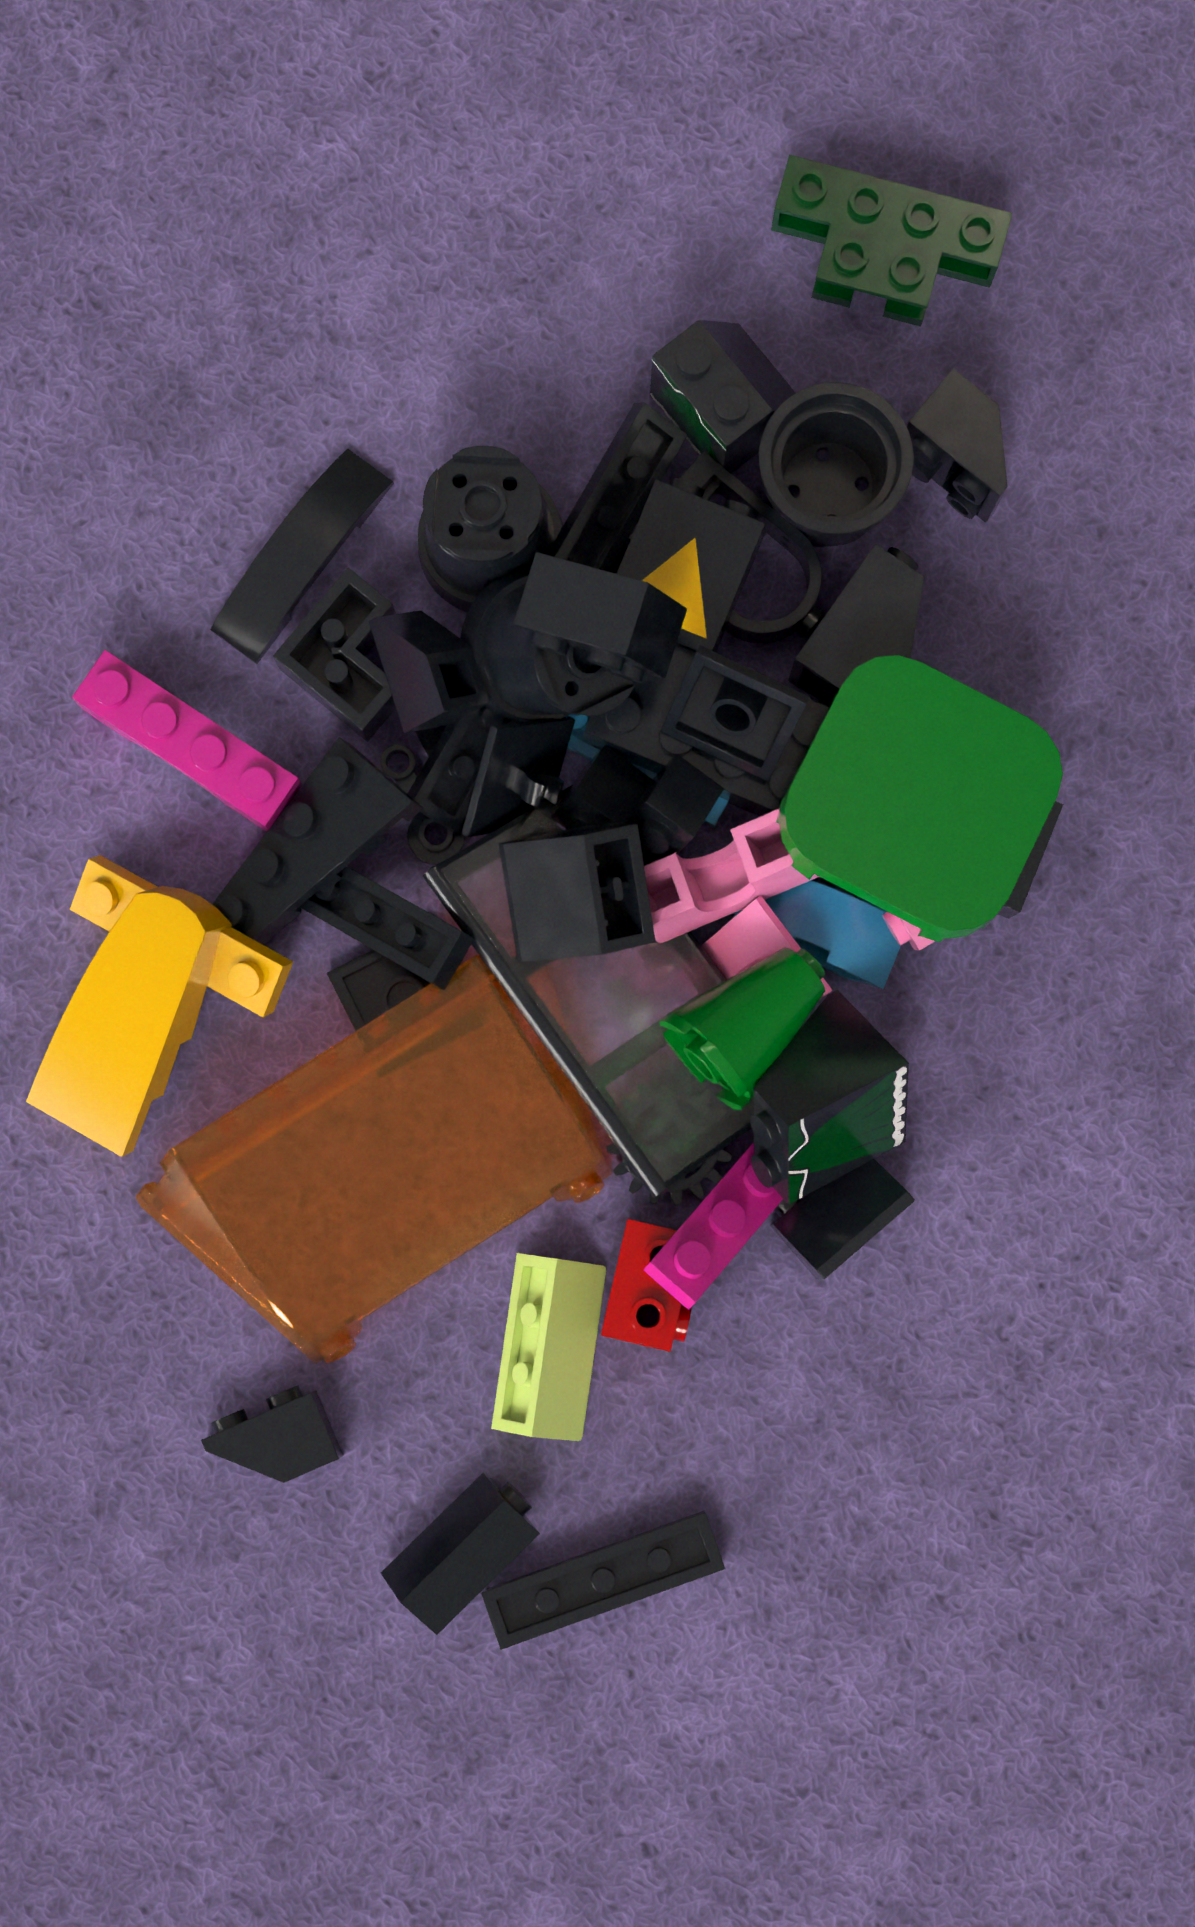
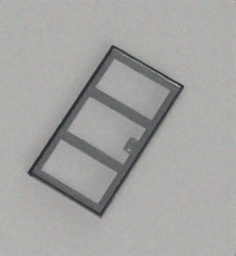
(603, 1020)

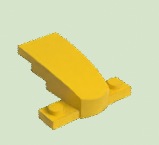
(143, 1000)

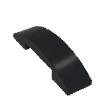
(299, 554)

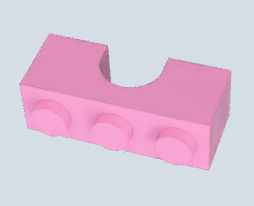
(709, 887)

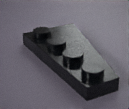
(321, 831)

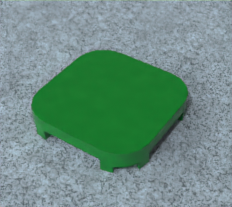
(921, 796)

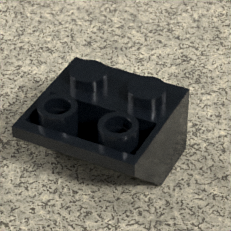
(961, 446)
(577, 892)

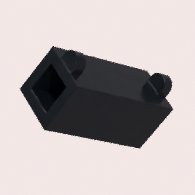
(461, 1552)

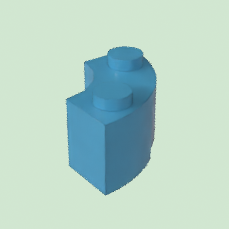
(838, 931)

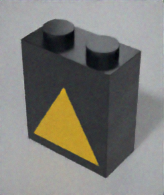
(694, 556)

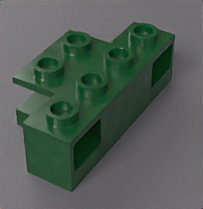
(886, 236)

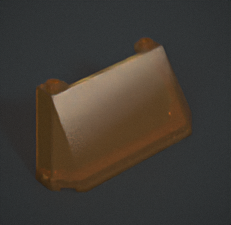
(380, 1162)

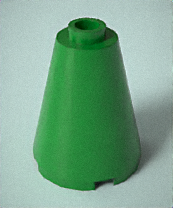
(745, 1022)

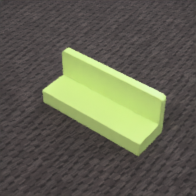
(549, 1348)

